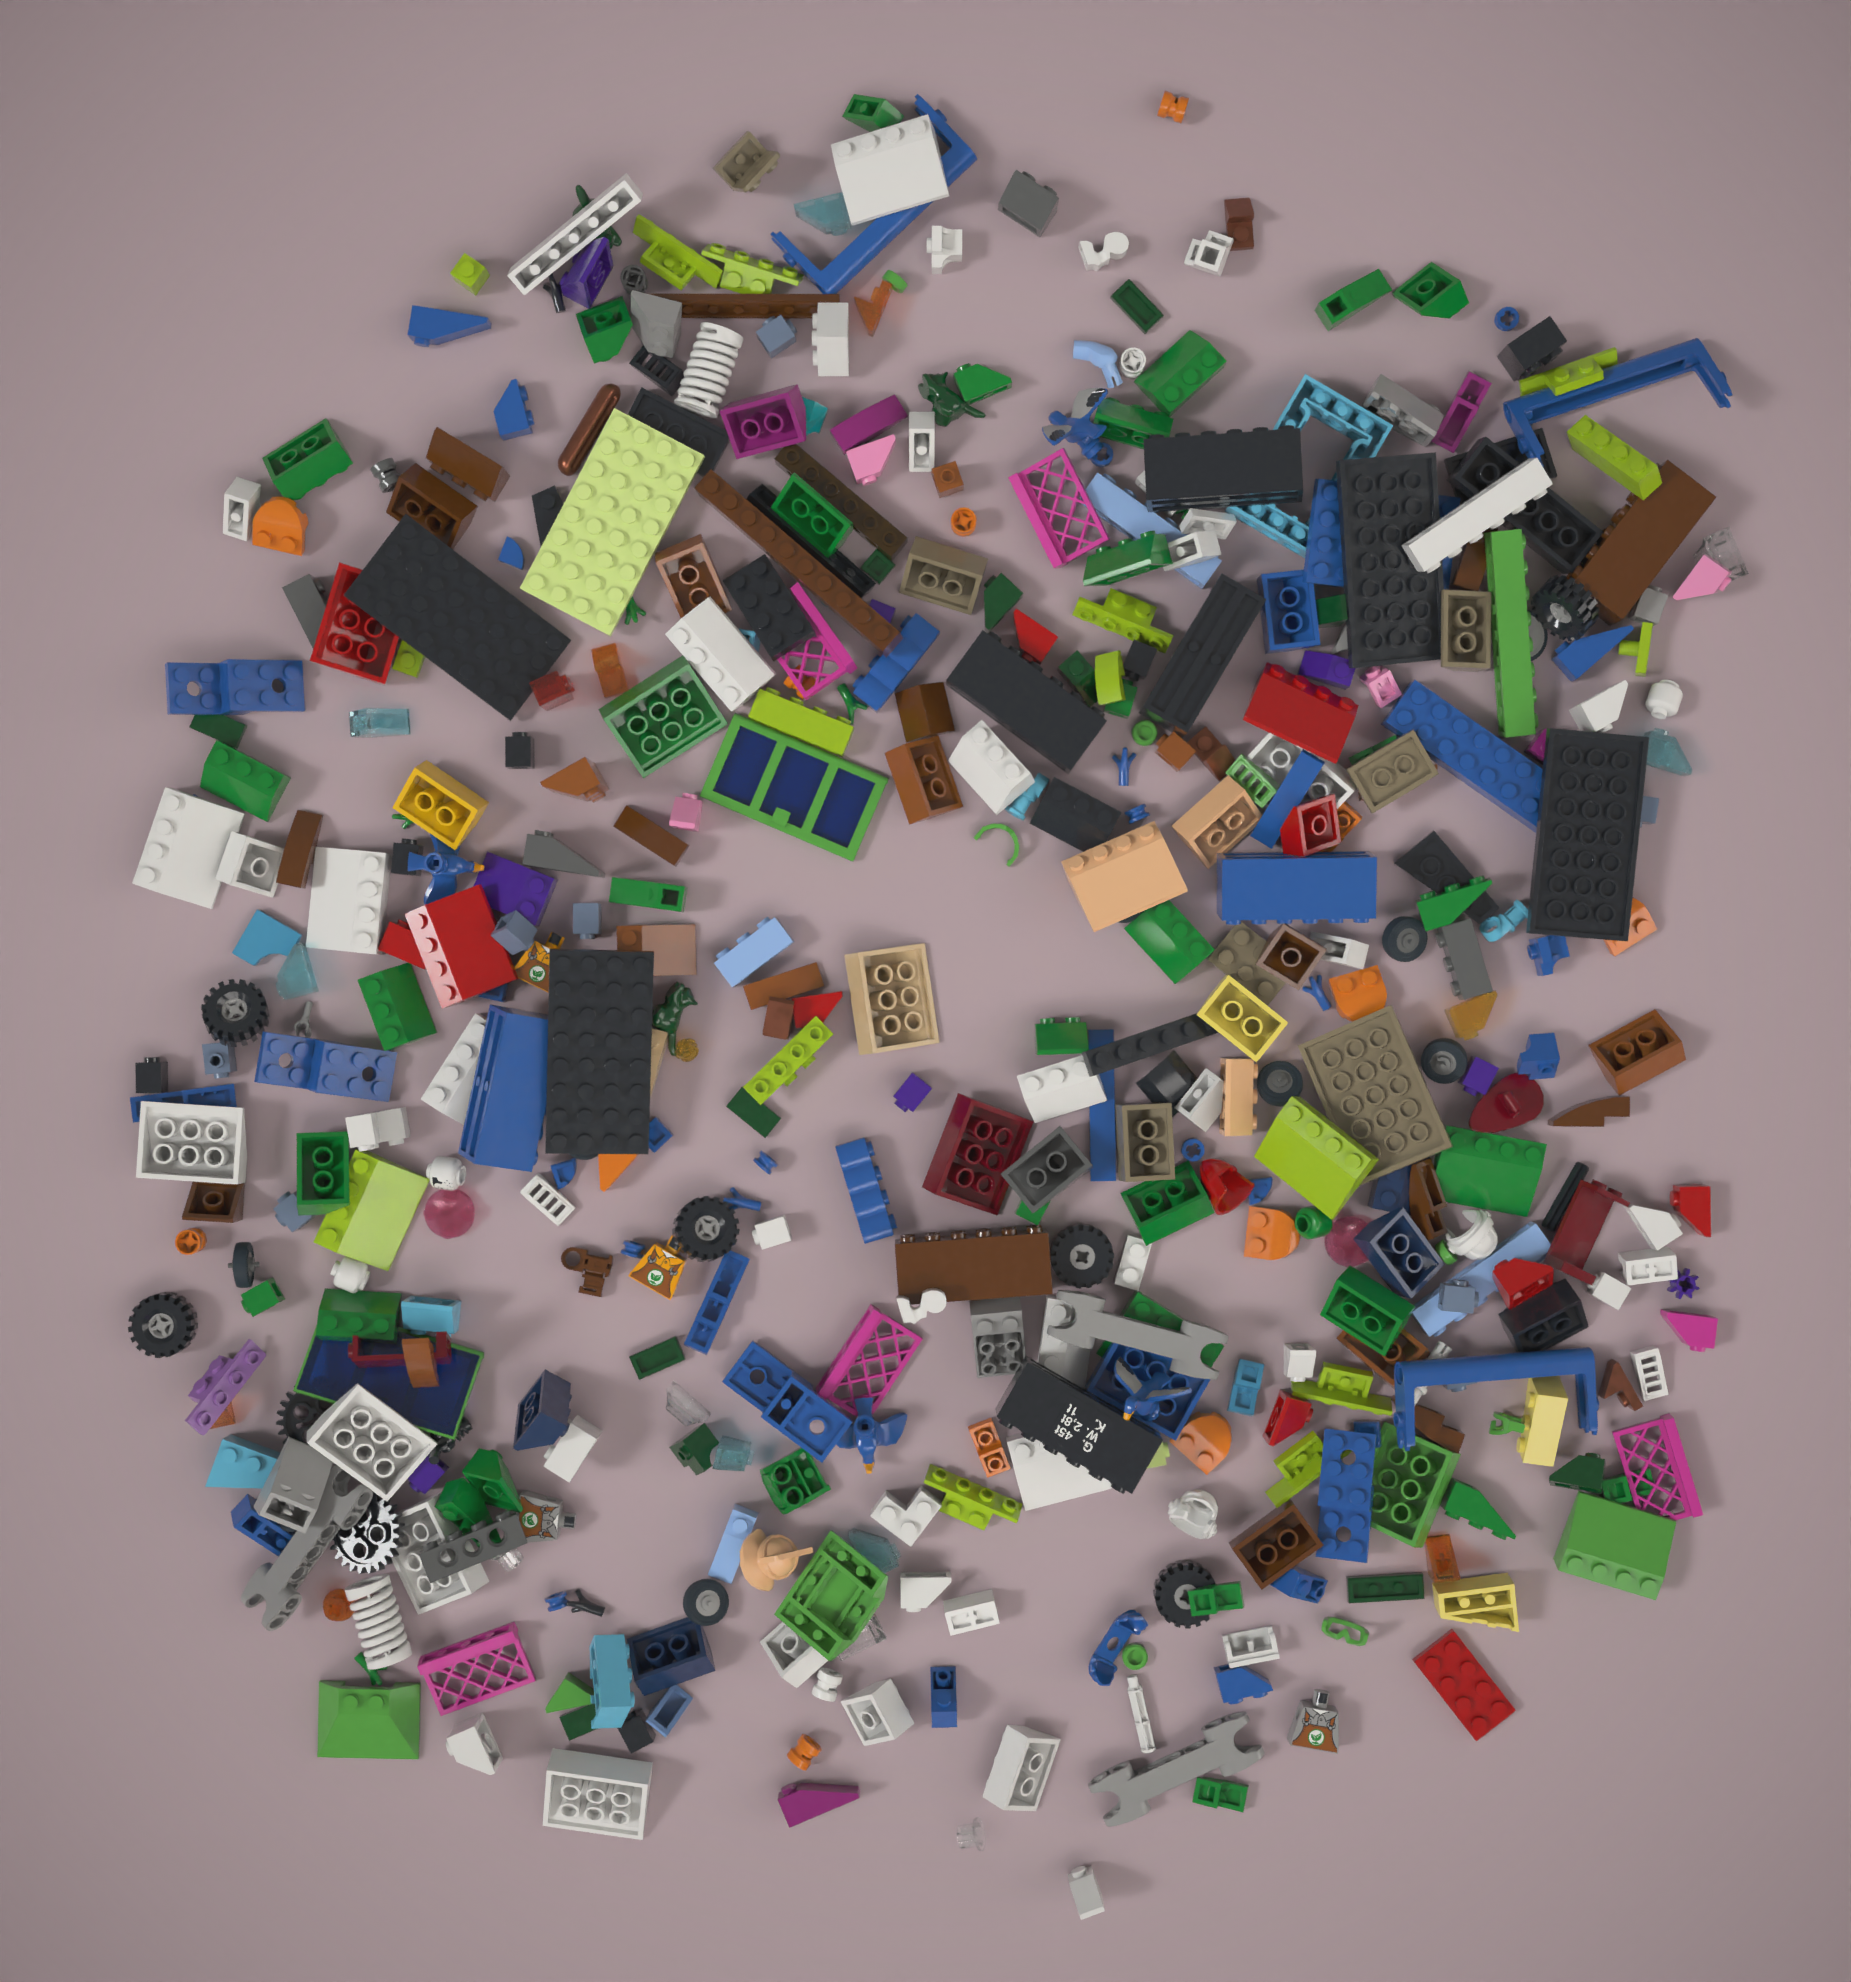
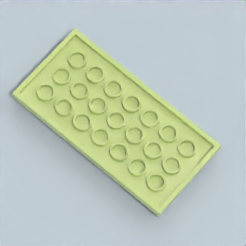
(612, 522)

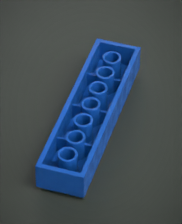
(1469, 752)

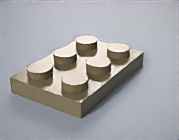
(1392, 771)
(1238, 956)

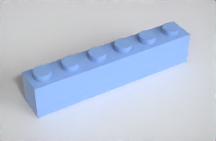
(1132, 519)
(1525, 1244)

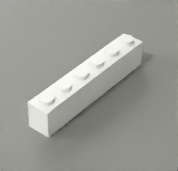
(575, 234)
(1477, 514)

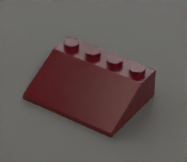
(974, 1152)

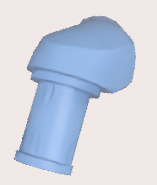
(1100, 356)

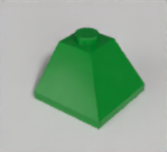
(1433, 293)
(605, 328)
(493, 1480)

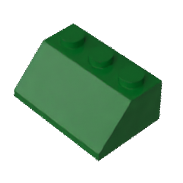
(1180, 372)
(1130, 423)
(307, 461)
(812, 516)
(1127, 559)
(243, 780)
(1169, 940)
(397, 1006)
(322, 1172)
(1167, 1205)
(1367, 1310)
(363, 1313)

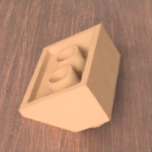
(1218, 821)
(1238, 1096)

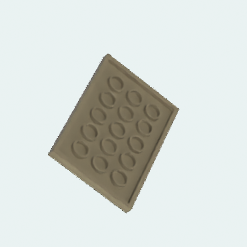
(1376, 1091)

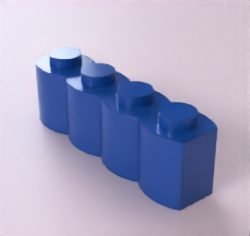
(889, 672)
(864, 1189)

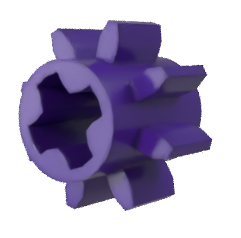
(1688, 1289)

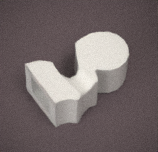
(1114, 247)
(931, 1300)

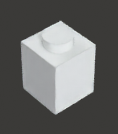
(772, 1232)
(1608, 1290)

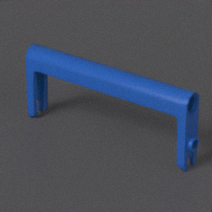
(884, 228)
(1617, 380)
(1492, 1368)

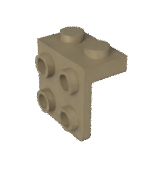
(746, 164)

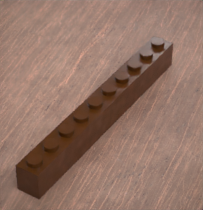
(798, 563)

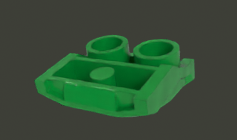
(793, 1481)

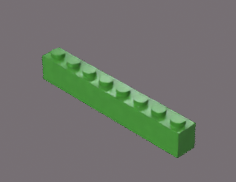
(1511, 633)

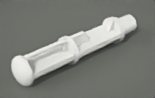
(1140, 1715)

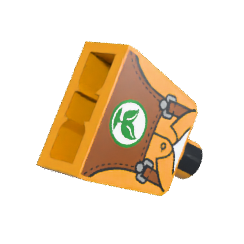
(534, 963)
(661, 1268)

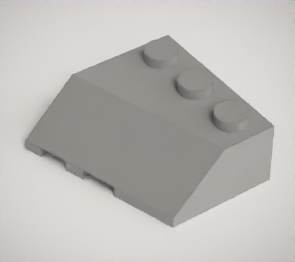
(1403, 410)

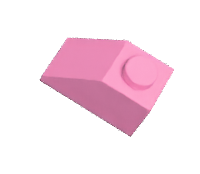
(870, 459)
(1704, 579)
(686, 813)

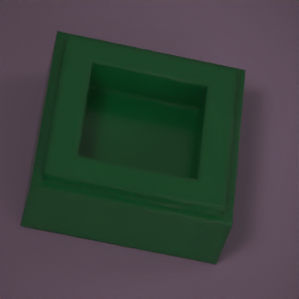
(878, 566)

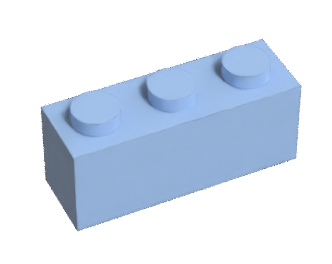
(753, 951)

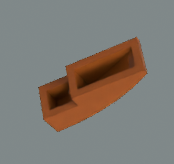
(783, 985)

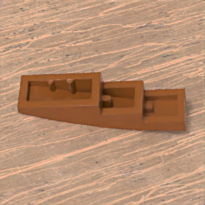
(420, 1362)

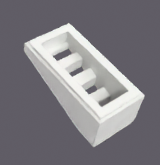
(547, 1186)
(1637, 1356)

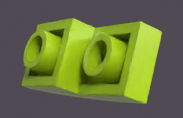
(1108, 678)

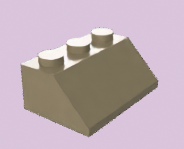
(943, 575)
(1465, 630)
(1145, 1142)

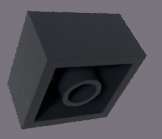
(1532, 348)

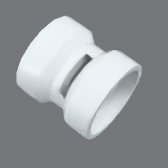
(1134, 358)
(827, 1684)

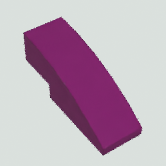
(1461, 411)
(868, 424)

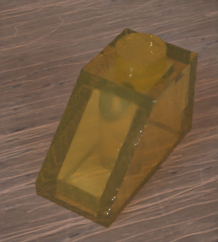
(1470, 1015)

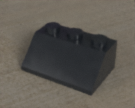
(1074, 816)
(1544, 1318)

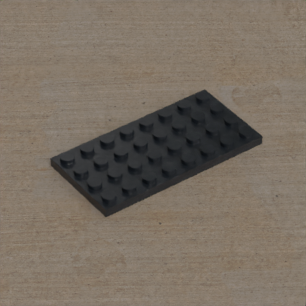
(1388, 602)
(457, 617)
(1587, 834)
(599, 1051)

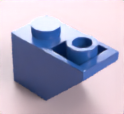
(511, 412)
(1301, 1584)
(1240, 1683)
(943, 1697)

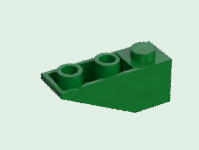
(1352, 299)
(648, 894)
(1445, 907)
(1469, 1503)
(464, 1507)

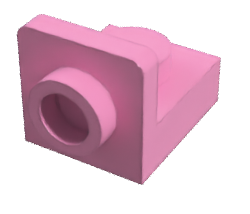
(1381, 685)

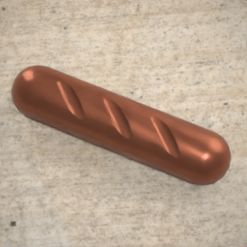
(589, 429)

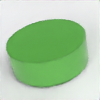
(897, 282)
(1144, 733)
(1442, 1250)
(1134, 1656)

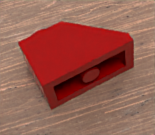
(1032, 638)
(401, 944)
(816, 1005)
(1693, 1206)

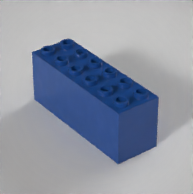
(1296, 887)
(508, 1091)

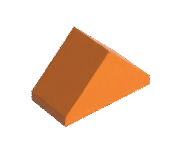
(612, 1166)

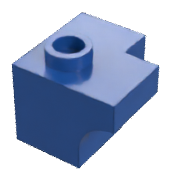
(1546, 952)
(1540, 1057)

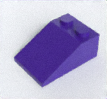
(588, 272)
(515, 888)

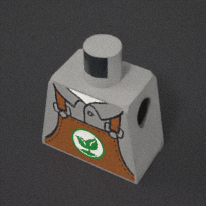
(543, 1517)
(1315, 1724)

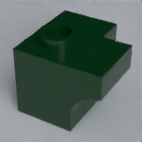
(695, 1449)

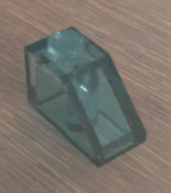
(825, 214)
(379, 722)
(1666, 753)
(296, 974)
(733, 1454)
(875, 1549)

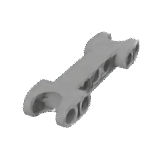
(1181, 1345)
(279, 1581)
(1139, 1785)

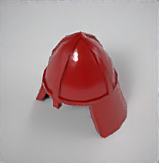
(1224, 1185)

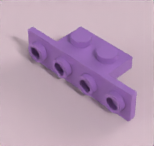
(221, 1385)

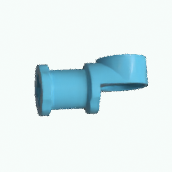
(1021, 804)
(1504, 922)

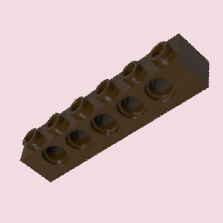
(865, 519)

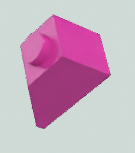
(1692, 1329)

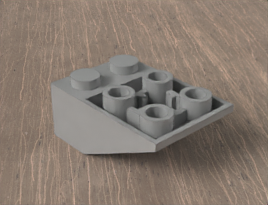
(997, 1336)
(294, 1486)

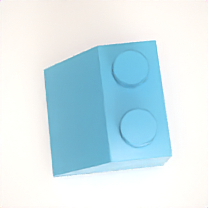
(430, 1314)

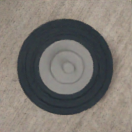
(705, 1602)

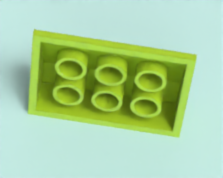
(1315, 1156)
(379, 1211)

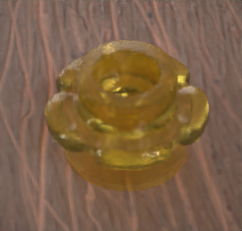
(686, 1050)

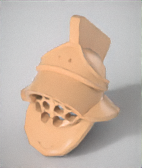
(768, 1558)

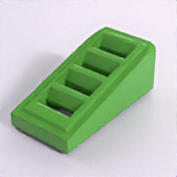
(1259, 774)

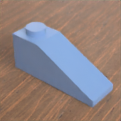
(728, 1553)

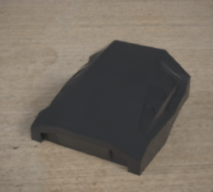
(1168, 1081)

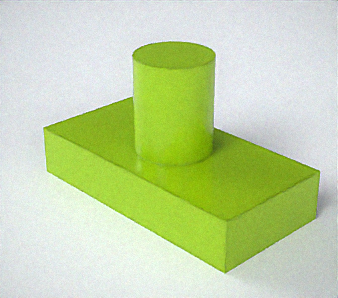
(1639, 649)

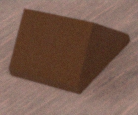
(924, 711)
(1290, 955)
(215, 1202)

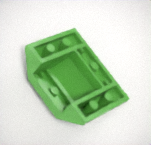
(833, 1597)
(369, 1721)

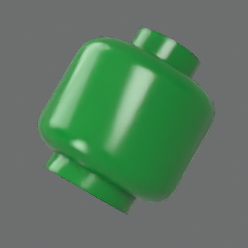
(1312, 1223)

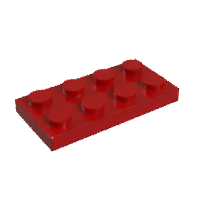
(1464, 1684)

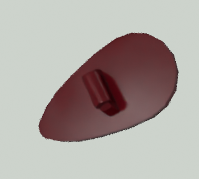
(1507, 1105)

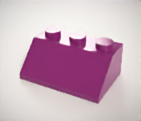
(765, 421)

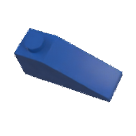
(441, 326)
(1580, 655)
(258, 1528)

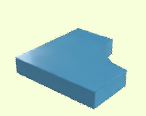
(265, 937)

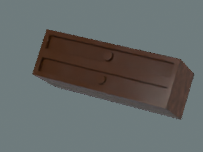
(1641, 542)
(975, 1264)

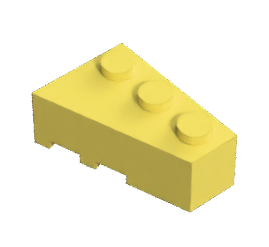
(1543, 1420)
(1478, 1600)

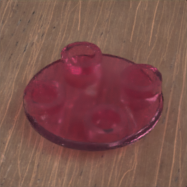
(449, 1213)
(1341, 1243)

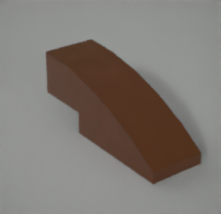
(1471, 565)
(651, 836)
(300, 849)
(1592, 1112)
(1426, 1200)
(1430, 1424)

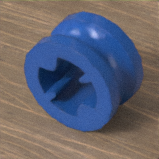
(1512, 312)
(1109, 453)
(1137, 813)
(1190, 1142)
(765, 1162)
(633, 1249)
(556, 1601)

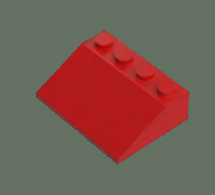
(350, 637)
(1301, 712)
(459, 946)

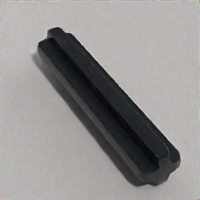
(1565, 1196)

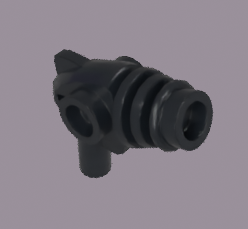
(445, 1444)

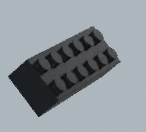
(1549, 523)

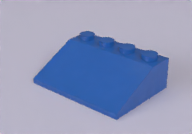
(1173, 1411)

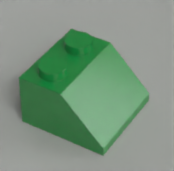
(1061, 1038)

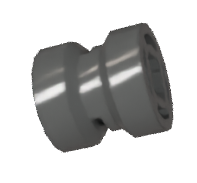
(637, 283)
(386, 474)

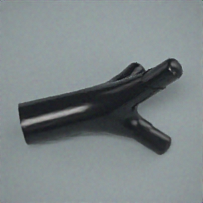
(556, 294)
(585, 1605)

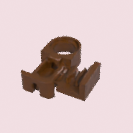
(595, 1268)

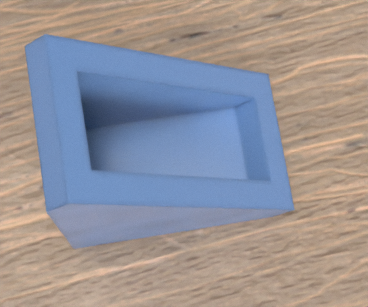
(668, 1709)

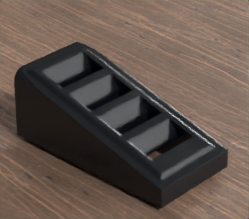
(669, 380)

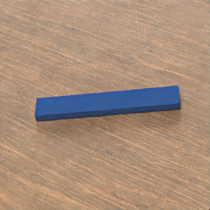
(1103, 1118)

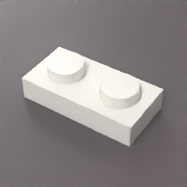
(1205, 520)
(1132, 1263)

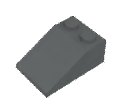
(552, 854)
(1047, 1170)

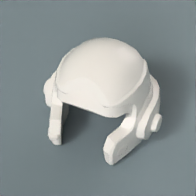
(1478, 1240)
(1194, 1513)

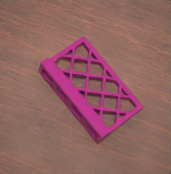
(1037, 513)
(830, 644)
(850, 1351)
(1676, 1460)
(464, 1652)

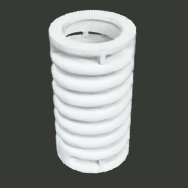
(715, 372)
(370, 1621)

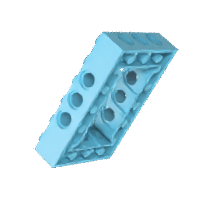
(1337, 412)

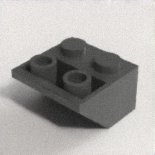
(1029, 202)

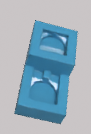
(1245, 1387)

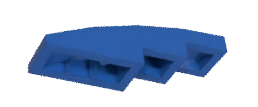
(1287, 796)
(214, 1096)
(716, 1302)

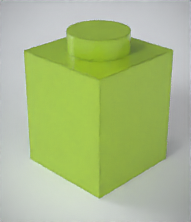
(470, 274)

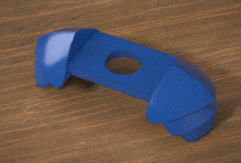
(1101, 1662)

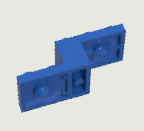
(234, 687)
(325, 1066)
(787, 1401)
(1346, 1495)

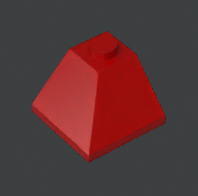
(1311, 827)
(1521, 1280)
(1286, 1417)

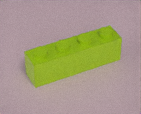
(1614, 457)
(801, 722)

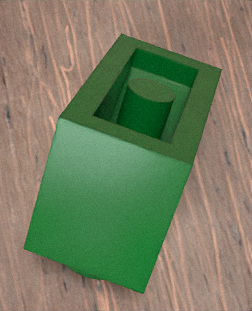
(871, 113)
(979, 382)

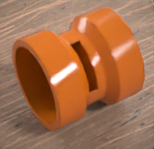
(1173, 107)
(963, 517)
(807, 683)
(185, 1242)
(804, 1752)

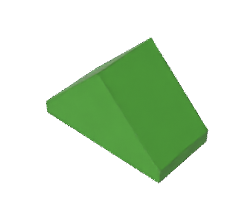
(570, 1694)

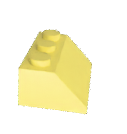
(1241, 1018)

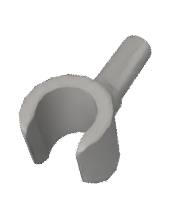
(304, 1022)

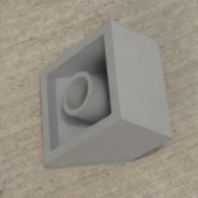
(656, 322)

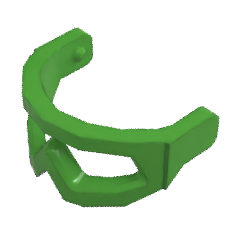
(1011, 832)
(1508, 1424)
(1344, 1633)

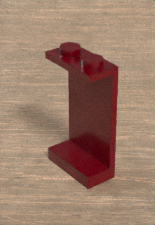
(1581, 1228)
(356, 1353)

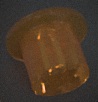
(337, 1606)

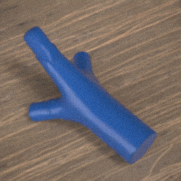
(1124, 766)
(1317, 992)
(742, 1202)

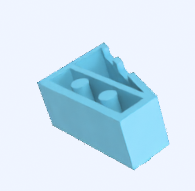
(241, 1464)
(610, 1680)

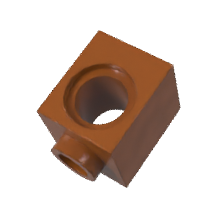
(947, 479)
(1174, 750)

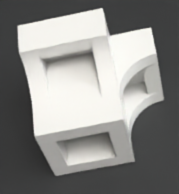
(945, 247)
(1210, 253)

